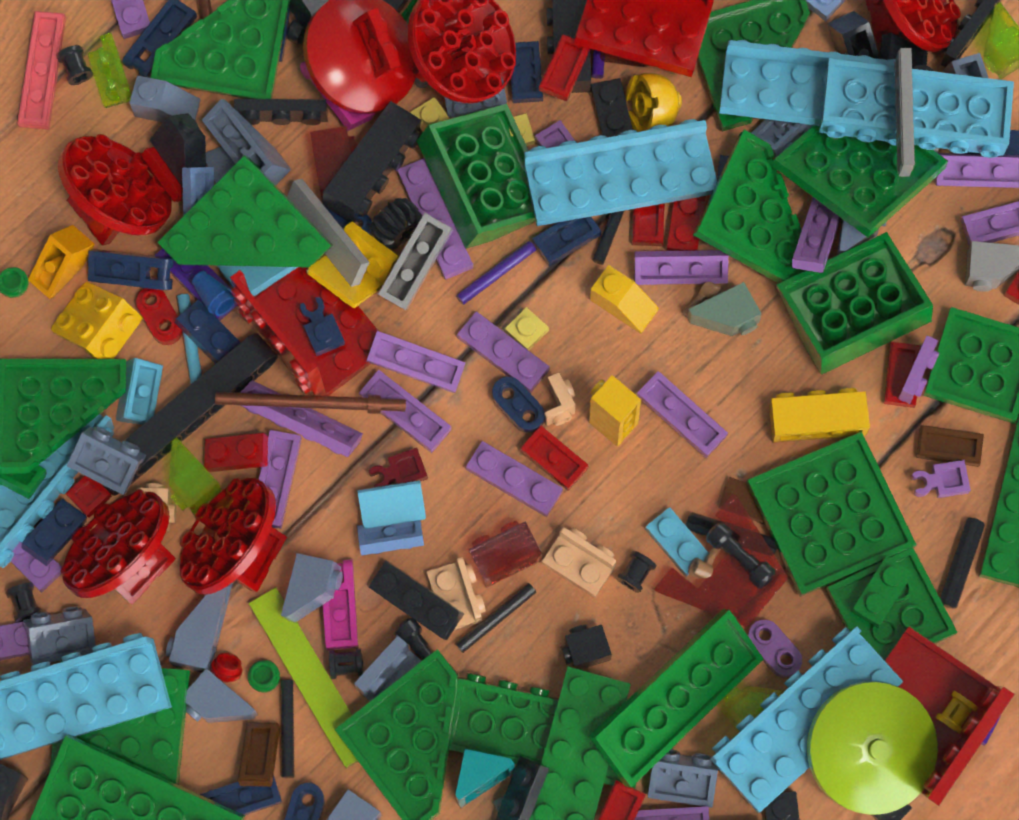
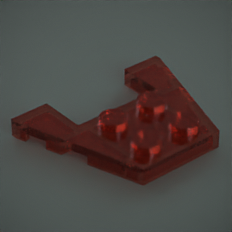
(729, 582)

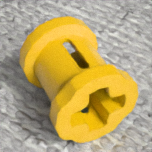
(956, 712)

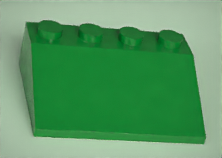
(480, 173)
(855, 303)

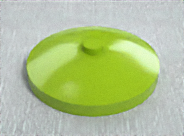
(872, 747)

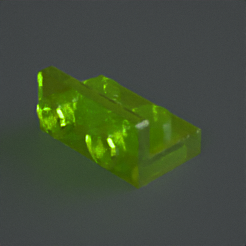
(109, 73)

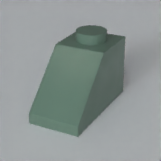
(727, 312)

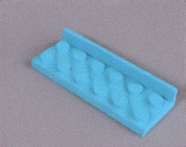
(778, 81)
(947, 108)
(619, 172)
(21, 514)
(80, 694)
(773, 745)

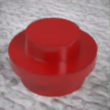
(227, 667)

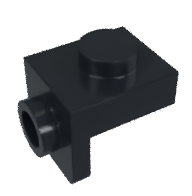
(891, 45)

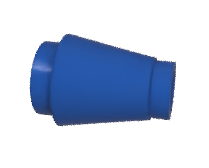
(214, 294)

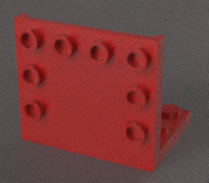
(647, 31)
(281, 323)
(931, 678)

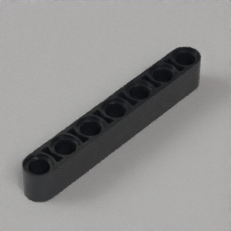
(197, 401)

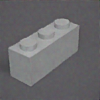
(415, 261)

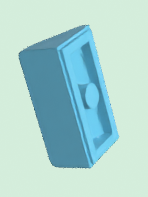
(141, 391)
(391, 504)

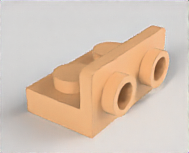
(580, 561)
(454, 586)

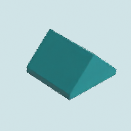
(481, 773)

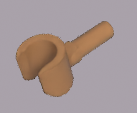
(707, 291)
(704, 568)

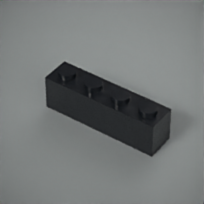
(565, 19)
(372, 162)

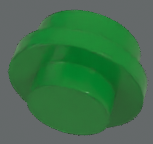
(13, 282)
(264, 676)

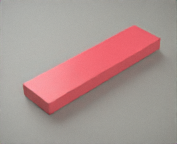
(41, 70)

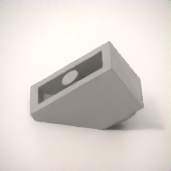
(990, 264)

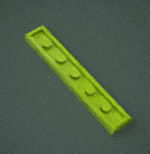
(305, 670)

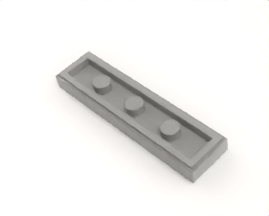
(904, 112)
(344, 252)

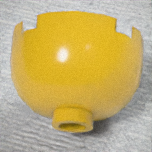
(653, 101)

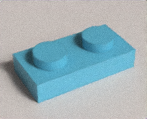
(676, 540)

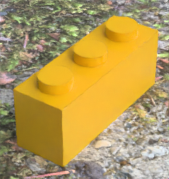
(614, 409)
(818, 415)

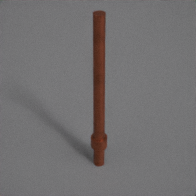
(373, 403)

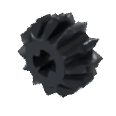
(396, 223)

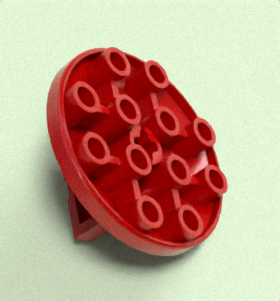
(923, 22)
(462, 47)
(359, 54)
(112, 188)
(235, 541)
(121, 549)

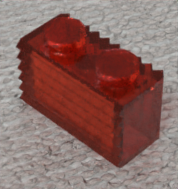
(505, 553)

